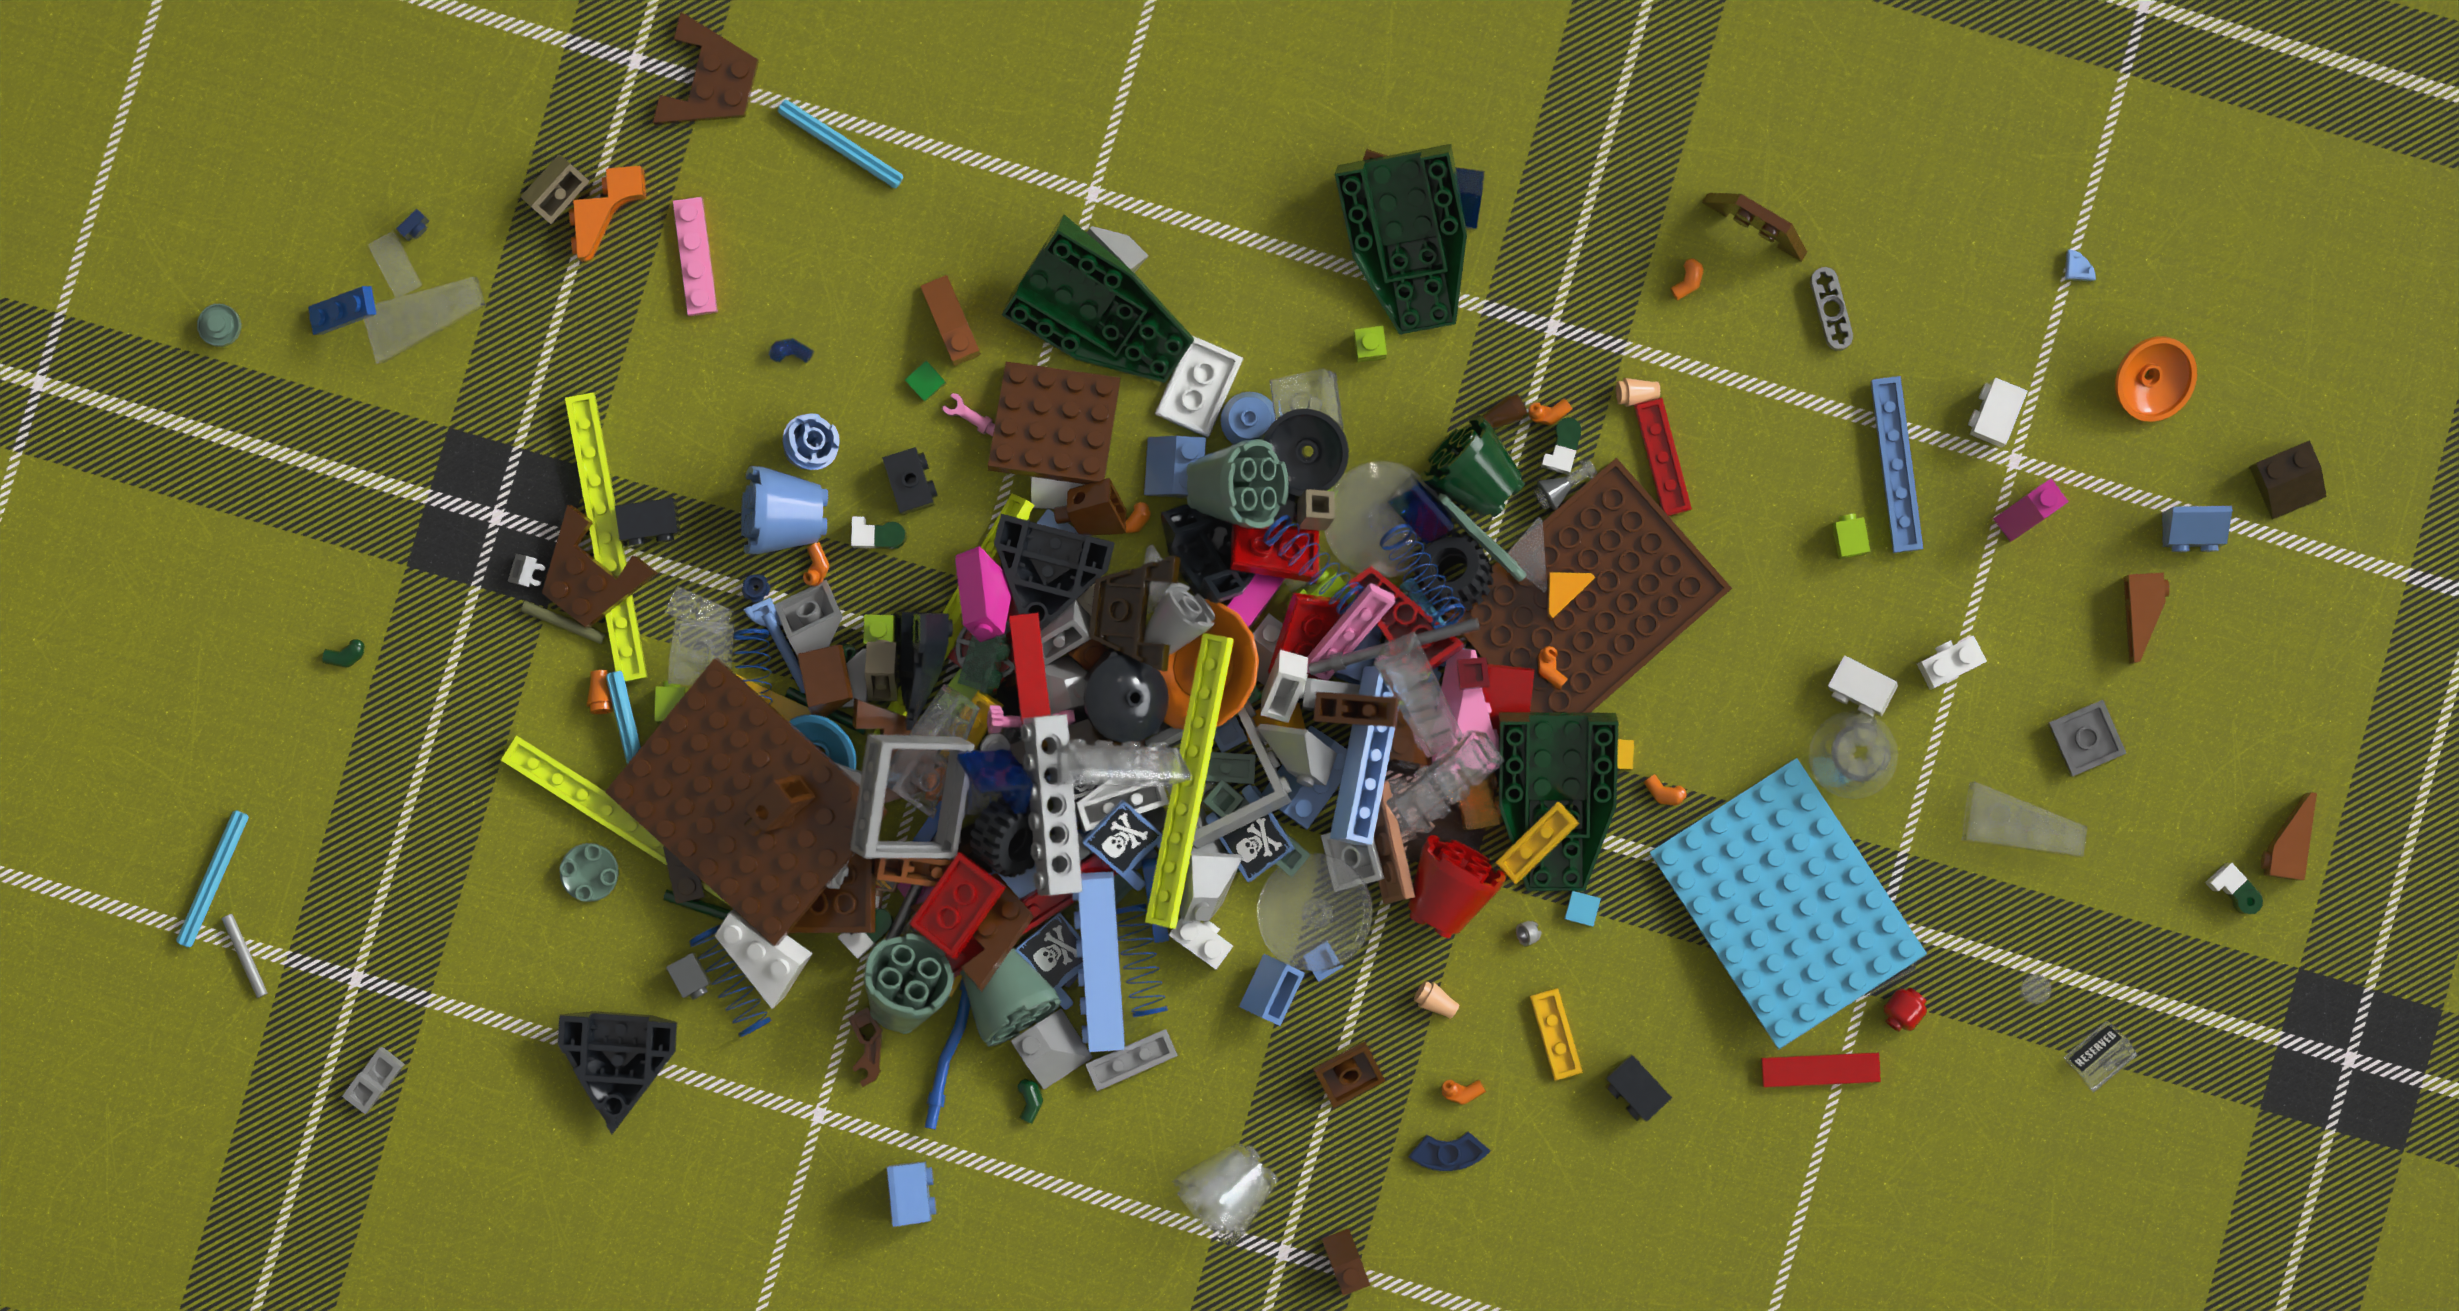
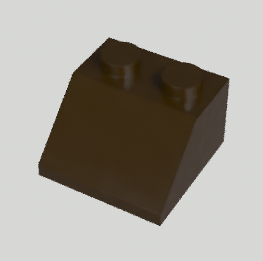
(2289, 479)

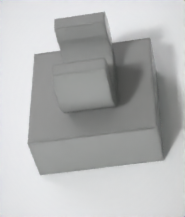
(523, 569)

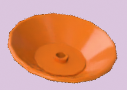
(1240, 674)

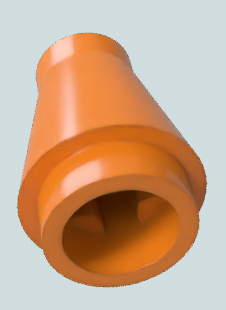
(599, 696)

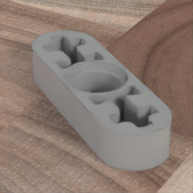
(1838, 298)

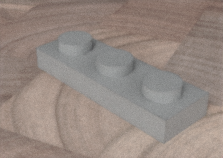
(1131, 1060)

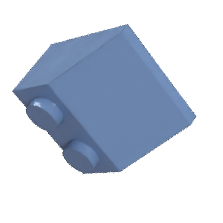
(1168, 464)
(2196, 527)
(910, 1193)

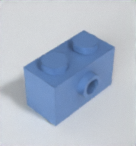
(1263, 991)

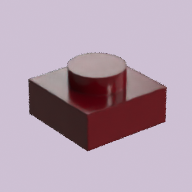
(1472, 673)

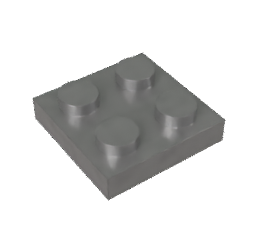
(2086, 738)

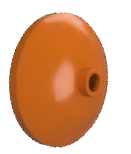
(2167, 384)

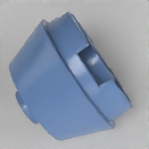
(1247, 417)
(810, 442)

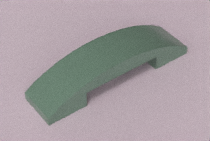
(1226, 800)

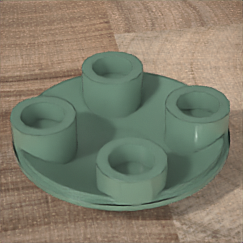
(589, 872)

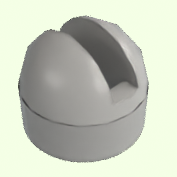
(1528, 933)

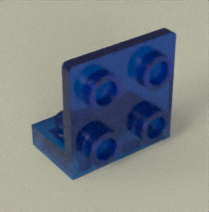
(998, 772)

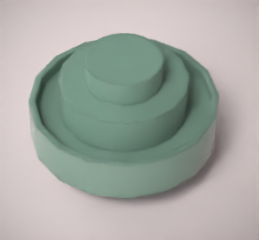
(219, 325)

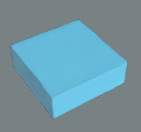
(1582, 908)

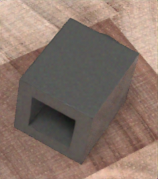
(689, 976)

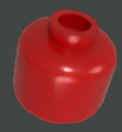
(1905, 1009)

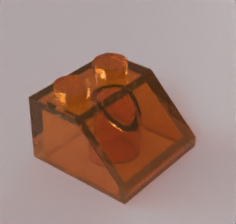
(1479, 807)

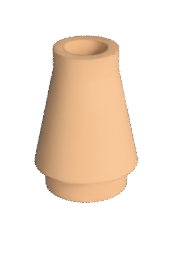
(1636, 391)
(1434, 999)

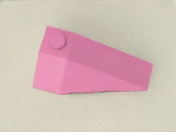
(1467, 705)

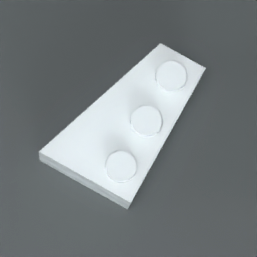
(1104, 798)
(766, 966)

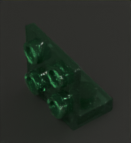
(983, 663)

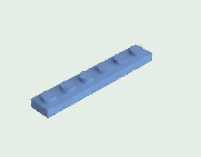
(1896, 464)

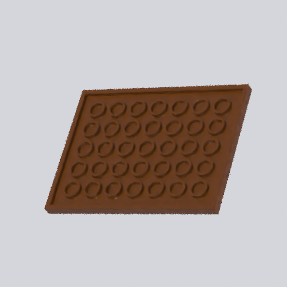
(1642, 595)
(704, 772)

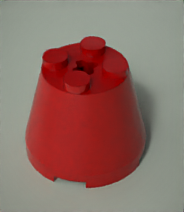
(1452, 885)

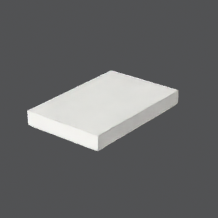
(1199, 387)

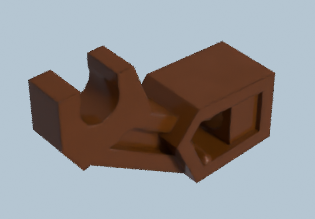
(872, 1051)

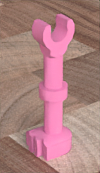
(984, 425)
(997, 720)

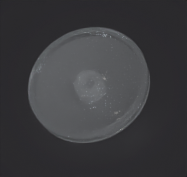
(1365, 517)
(1316, 915)

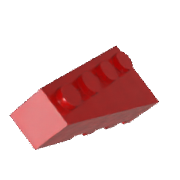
(1407, 617)

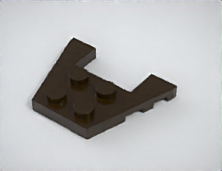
(1122, 607)

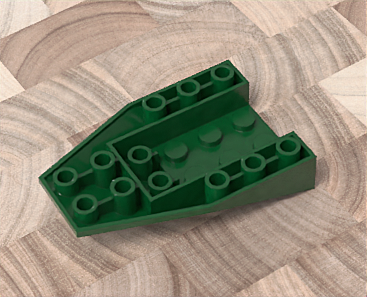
(1407, 233)
(1096, 308)
(1562, 761)

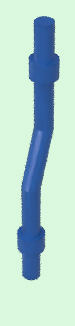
(936, 1098)

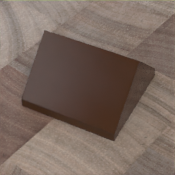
(825, 679)
(1349, 1074)

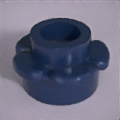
(752, 581)

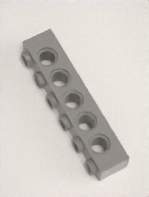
(1063, 815)

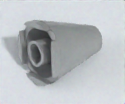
(1179, 618)

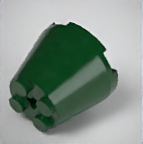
(1474, 469)

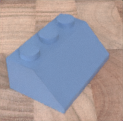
(1309, 801)

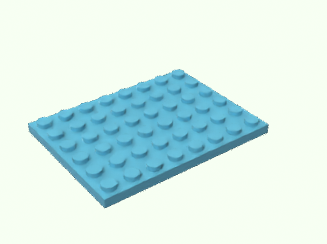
(1788, 903)

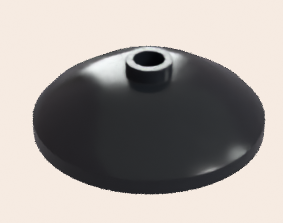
(1330, 449)
(1109, 702)

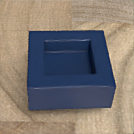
(413, 226)

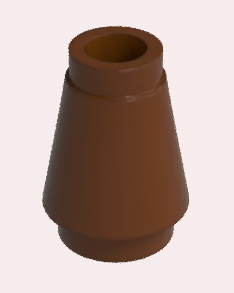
(1506, 411)

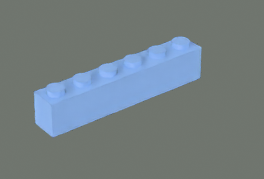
(1363, 772)
(1100, 963)

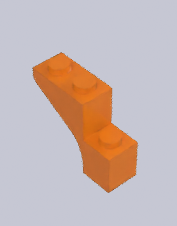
(594, 215)

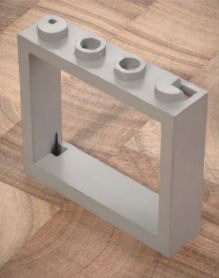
(872, 795)
(1253, 810)

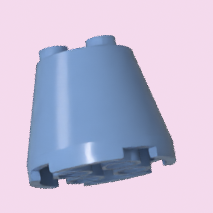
(781, 511)

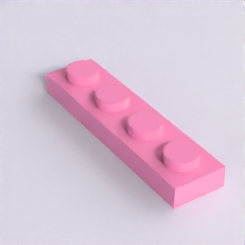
(695, 256)
(1352, 626)

